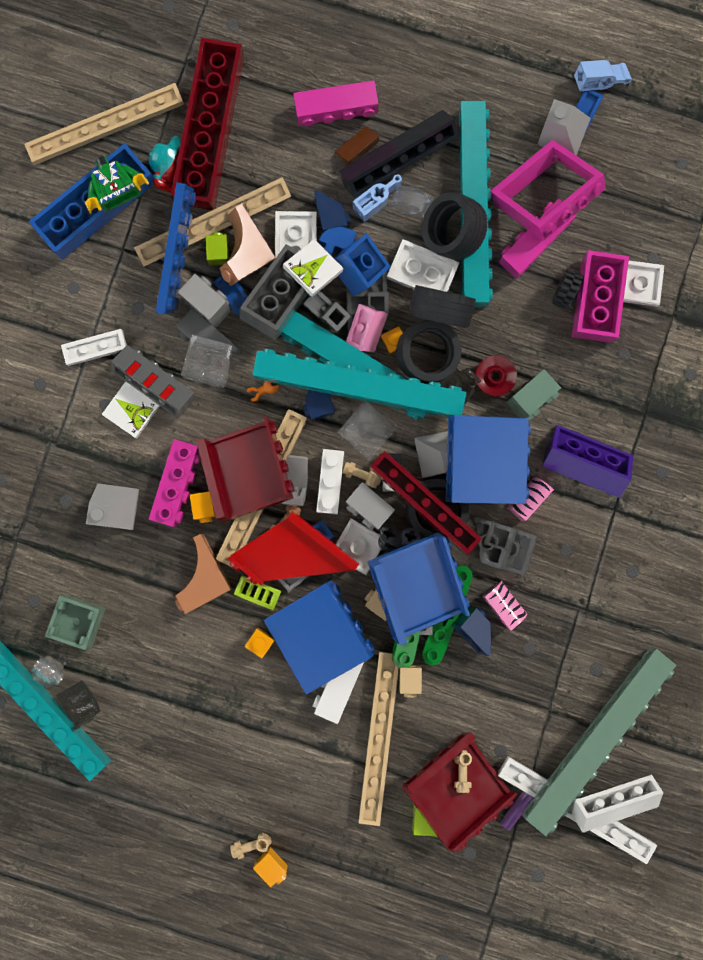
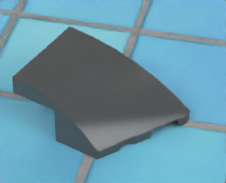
(373, 297)
(505, 546)

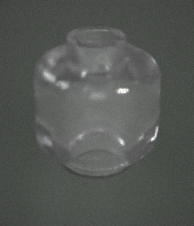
(47, 671)

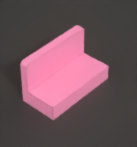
(366, 328)

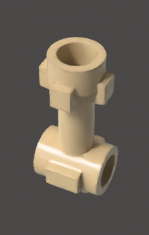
(371, 478)
(462, 759)
(260, 844)

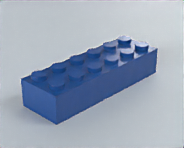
(67, 219)

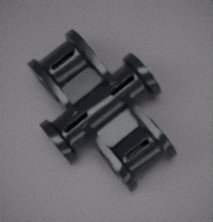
(398, 537)

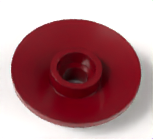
(503, 368)

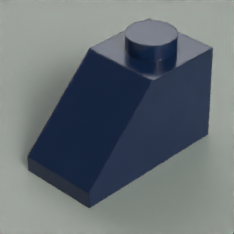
(330, 212)
(318, 405)
(475, 630)

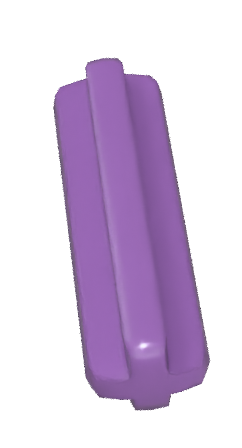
(516, 810)

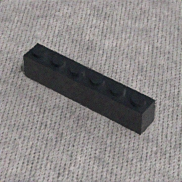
(399, 153)

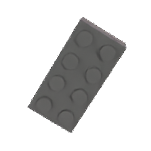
(274, 298)

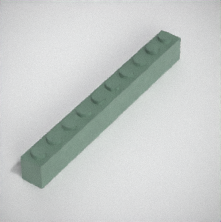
(598, 741)

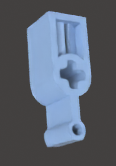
(600, 75)
(369, 204)

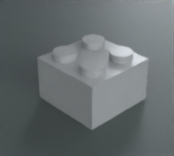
(202, 298)
(369, 507)

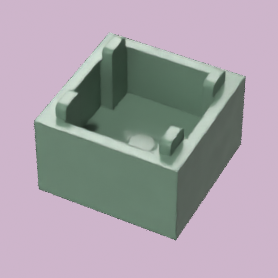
(533, 395)
(75, 622)

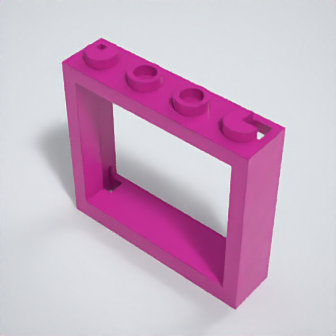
(531, 170)

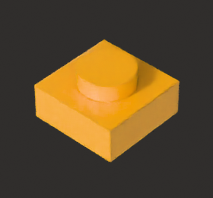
(391, 339)

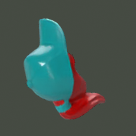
(162, 163)

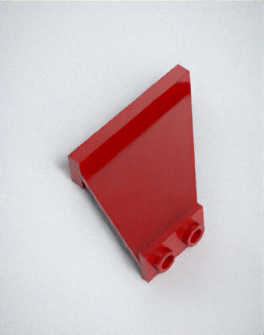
(290, 551)

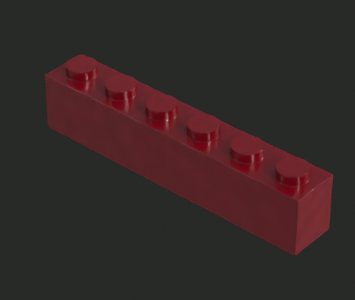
(425, 503)

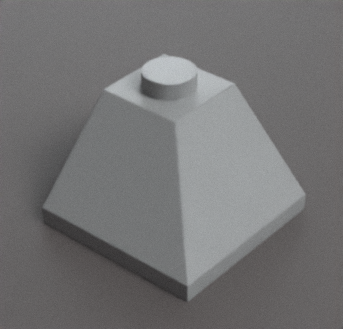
(565, 126)
(432, 454)
(113, 507)

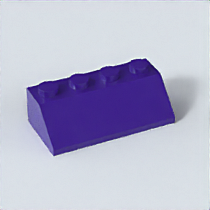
(588, 461)

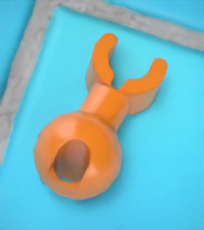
(268, 387)

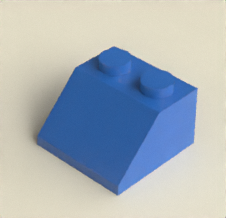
(361, 264)

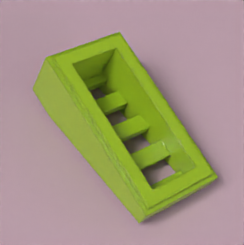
(238, 592)

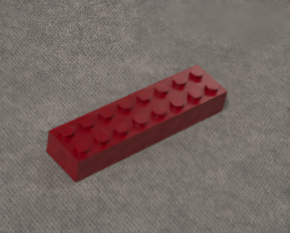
(209, 120)

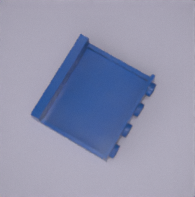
(487, 460)
(418, 586)
(320, 637)

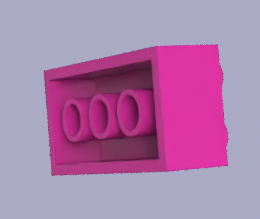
(600, 296)

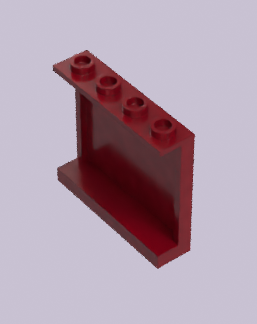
(245, 470)
(453, 814)

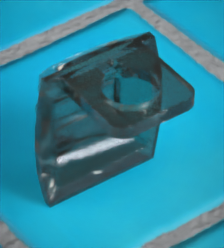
(459, 379)
(79, 704)

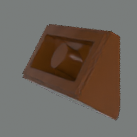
(357, 146)

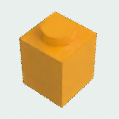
(202, 507)
(260, 642)
(271, 867)

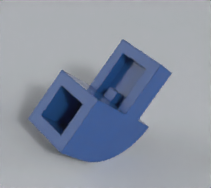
(337, 239)

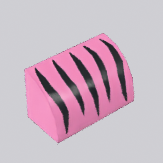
(537, 494)
(505, 605)

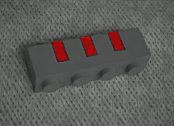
(152, 381)

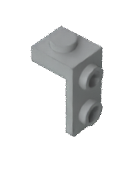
(299, 476)

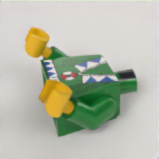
(113, 185)

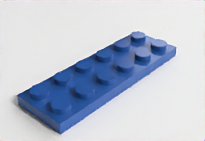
(176, 242)

